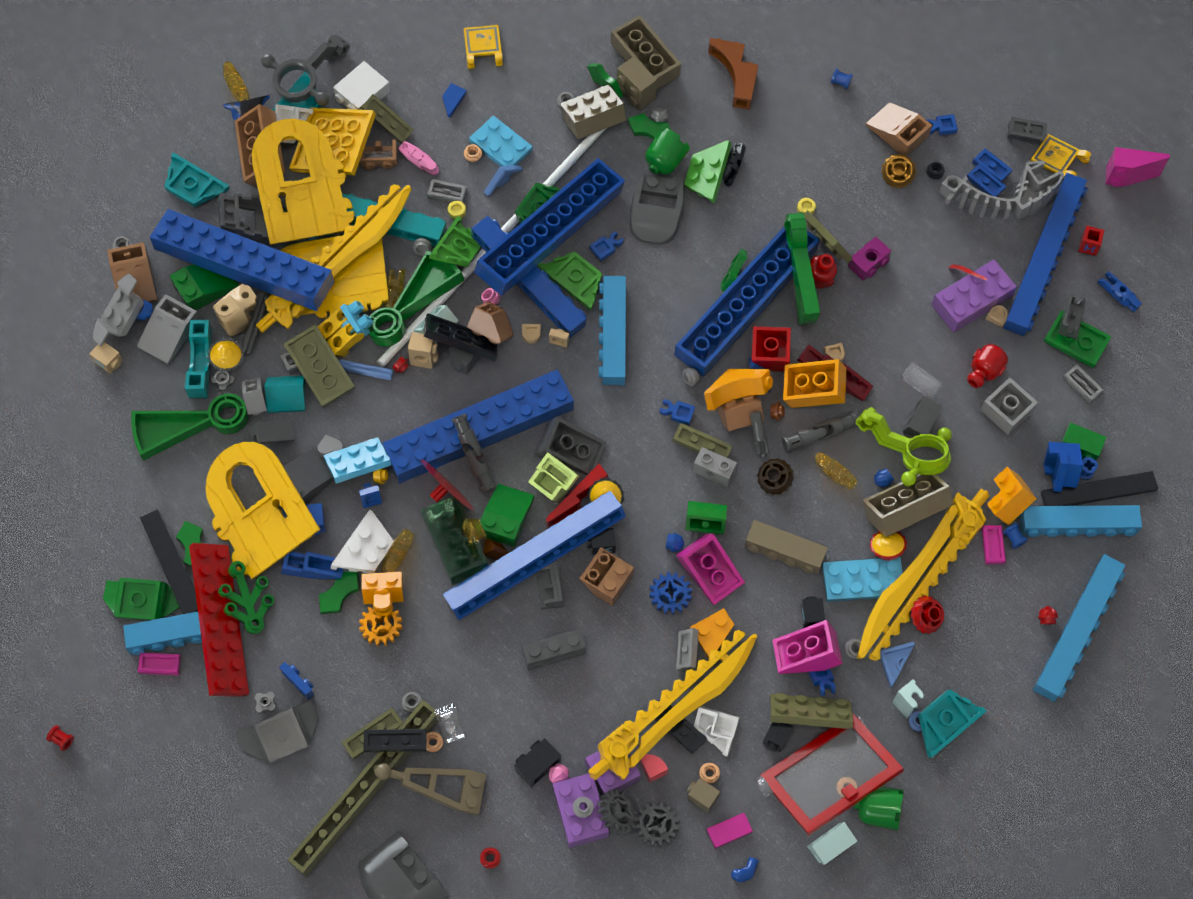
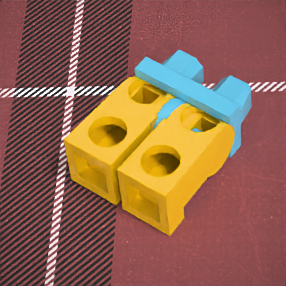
(345, 328)

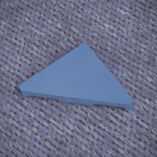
(501, 177)
(894, 660)

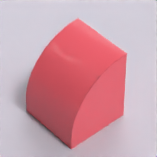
(653, 767)

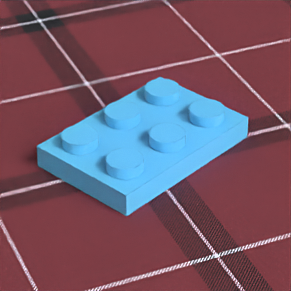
(500, 143)
(357, 460)

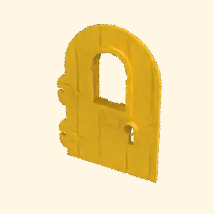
(313, 203)
(359, 281)
(261, 532)

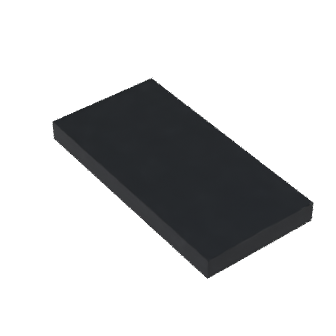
(458, 337)

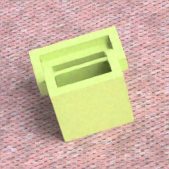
(553, 478)

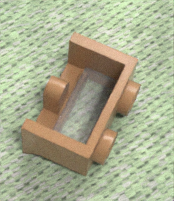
(379, 156)

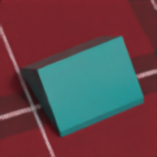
(285, 394)

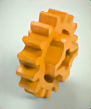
(377, 632)

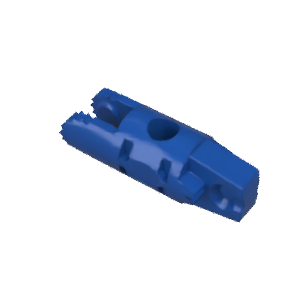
(1120, 291)

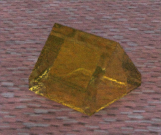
(473, 530)

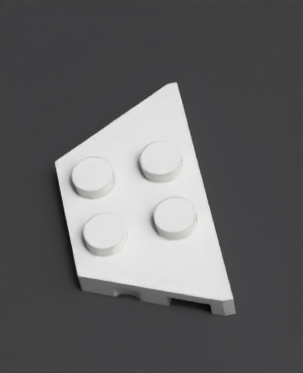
(365, 547)

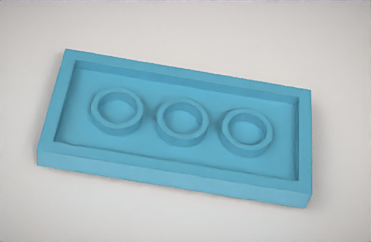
(859, 578)

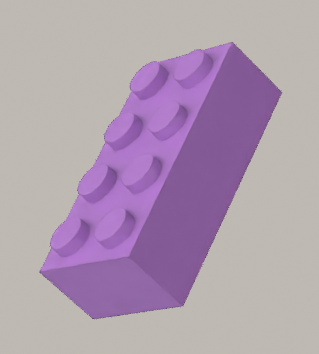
(973, 296)

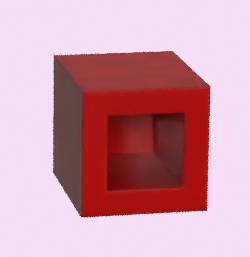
(1091, 240)

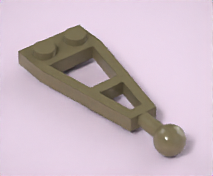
(471, 788)

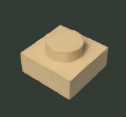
(559, 337)

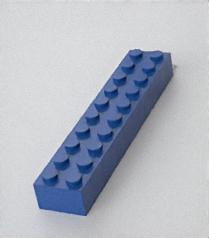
(549, 227)
(242, 259)
(740, 304)
(490, 419)

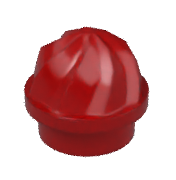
(1047, 615)

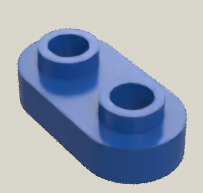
(146, 311)

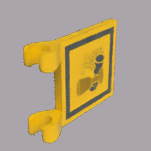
(482, 42)
(1059, 155)

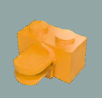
(382, 591)

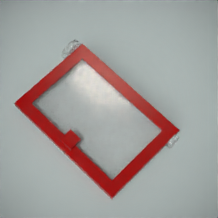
(830, 774)

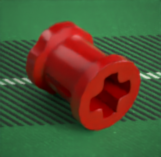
(55, 734)

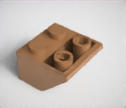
(491, 322)
(737, 412)
(607, 576)

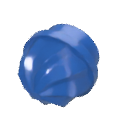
(883, 478)
(674, 542)

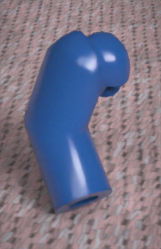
(747, 872)

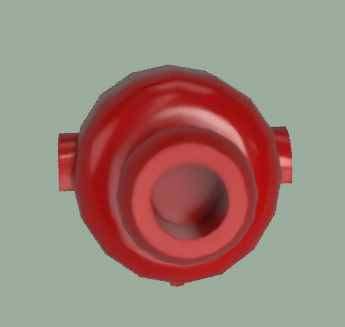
(823, 270)
(987, 365)

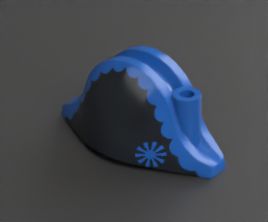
(241, 107)

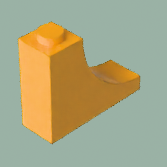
(737, 384)

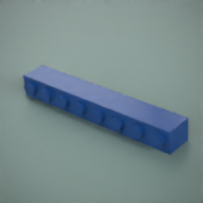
(536, 283)

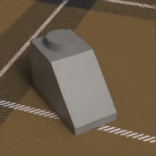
(254, 396)

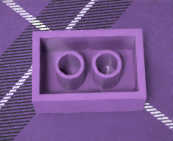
(577, 829)

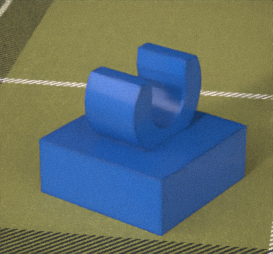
(370, 495)

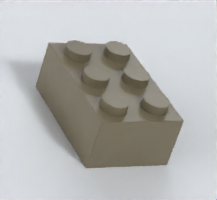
(593, 111)

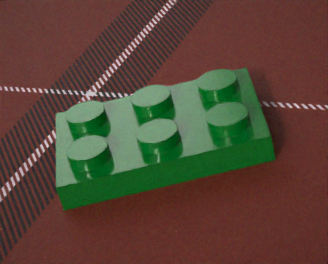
(1087, 346)

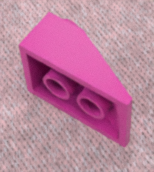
(1134, 166)
(710, 568)
(808, 649)

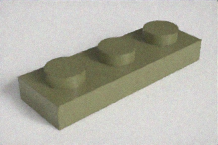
(388, 119)
(696, 440)
(355, 743)

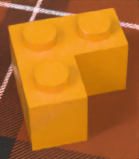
(1012, 498)

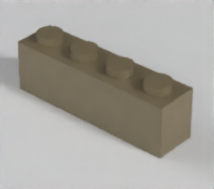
(785, 547)

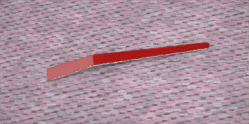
(964, 269)

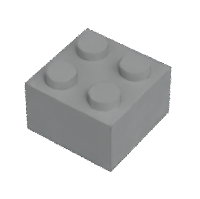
(1009, 406)

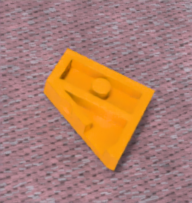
(713, 631)

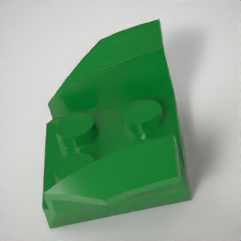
(139, 599)

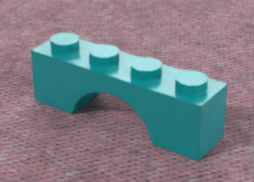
(198, 374)

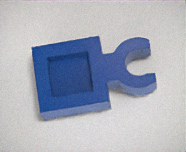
(944, 125)
(605, 247)
(680, 412)
(824, 679)

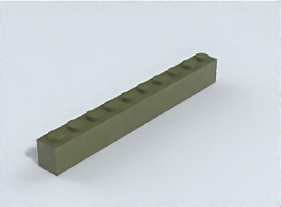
(355, 798)

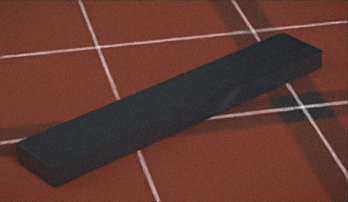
(1101, 490)
(170, 561)

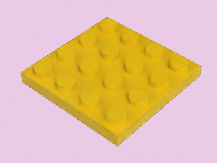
(346, 132)

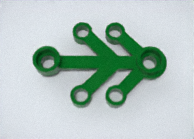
(246, 600)

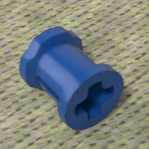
(841, 78)
(1089, 467)
(1015, 536)

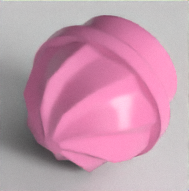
(491, 296)
(558, 773)

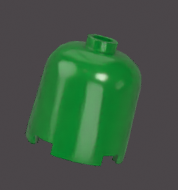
(666, 152)
(881, 808)

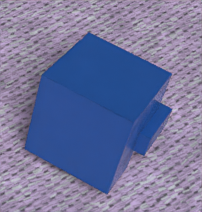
(1064, 464)

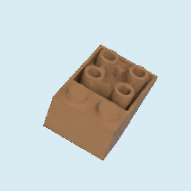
(900, 128)
(135, 261)

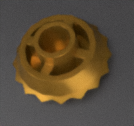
(898, 171)

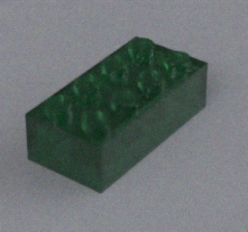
(445, 527)

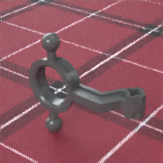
(326, 51)

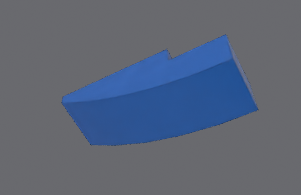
(310, 566)

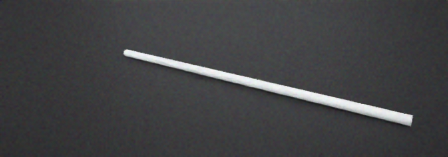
(466, 271)

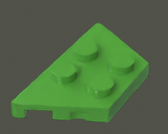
(707, 170)
(456, 246)
(575, 277)

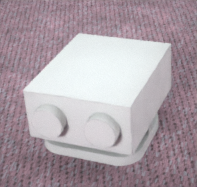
(359, 86)

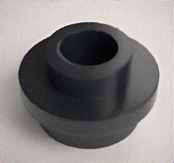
(935, 166)

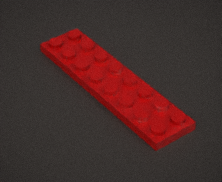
(219, 632)

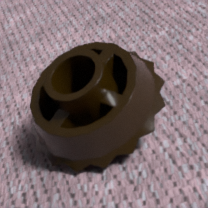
(775, 476)

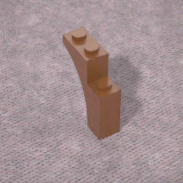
(742, 73)

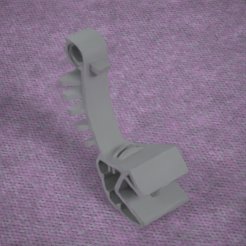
(1030, 195)

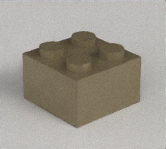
(636, 83)

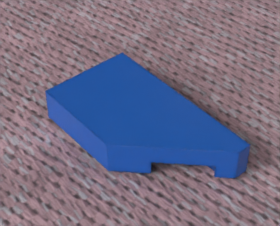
(452, 98)

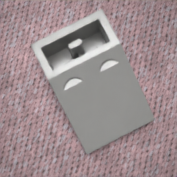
(167, 329)

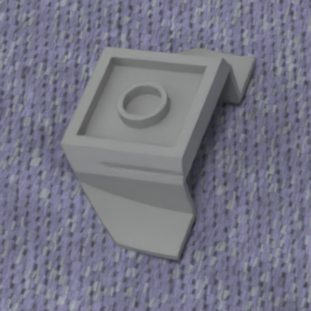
(120, 311)

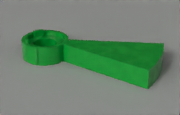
(427, 284)
(805, 291)
(163, 429)

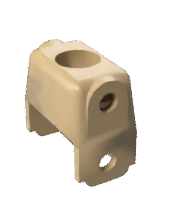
(234, 309)

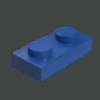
(992, 164)
(985, 181)
(291, 674)

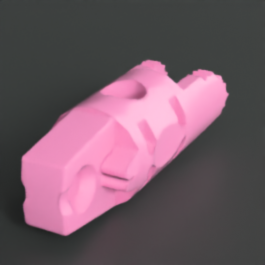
(419, 158)

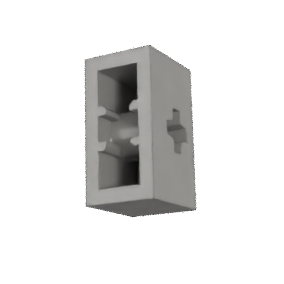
(714, 467)

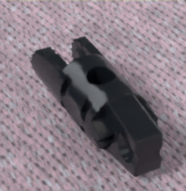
(733, 163)

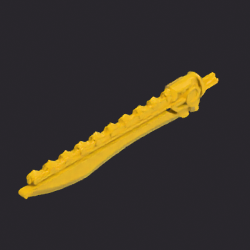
(355, 241)
(967, 522)
(622, 741)

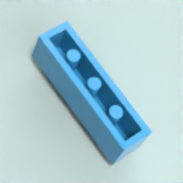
(162, 633)

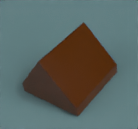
(494, 549)

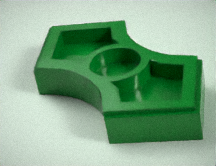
(601, 77)
(643, 126)
(734, 269)
(187, 535)
(332, 600)

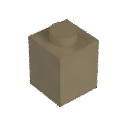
(702, 794)

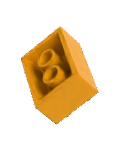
(814, 383)

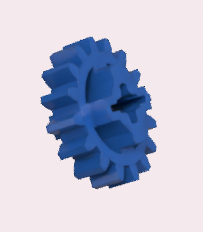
(677, 591)

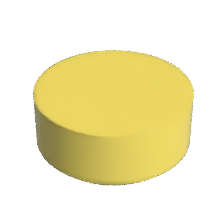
(806, 204)
(456, 209)

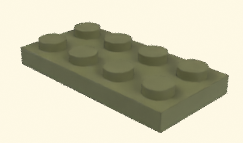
(319, 365)
(811, 711)

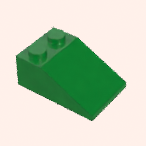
(200, 286)
(506, 514)

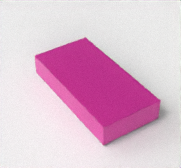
(993, 544)
(159, 664)
(729, 830)

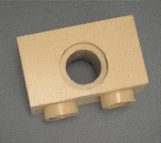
(422, 351)

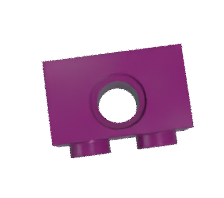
(874, 250)

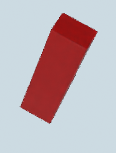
(572, 501)

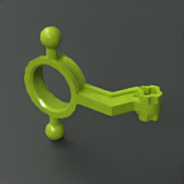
(873, 421)

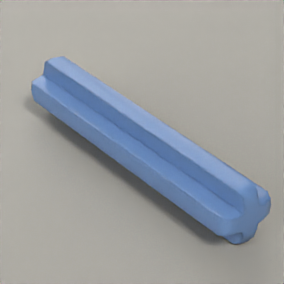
(365, 369)

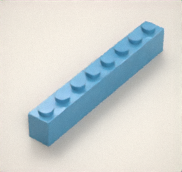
(1079, 627)

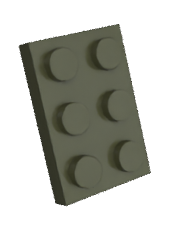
(826, 237)

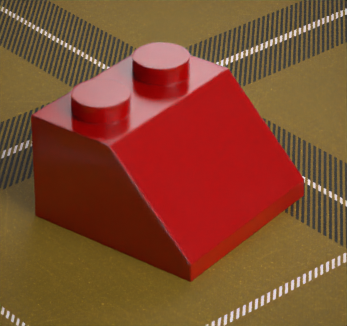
(771, 347)

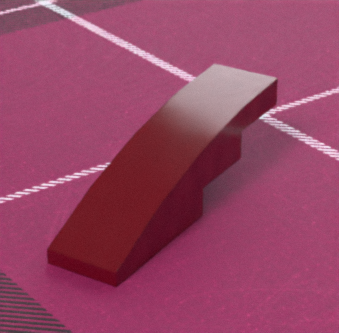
(855, 384)

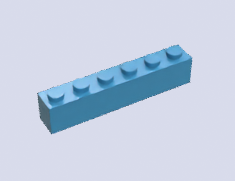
(614, 330)
(1080, 520)

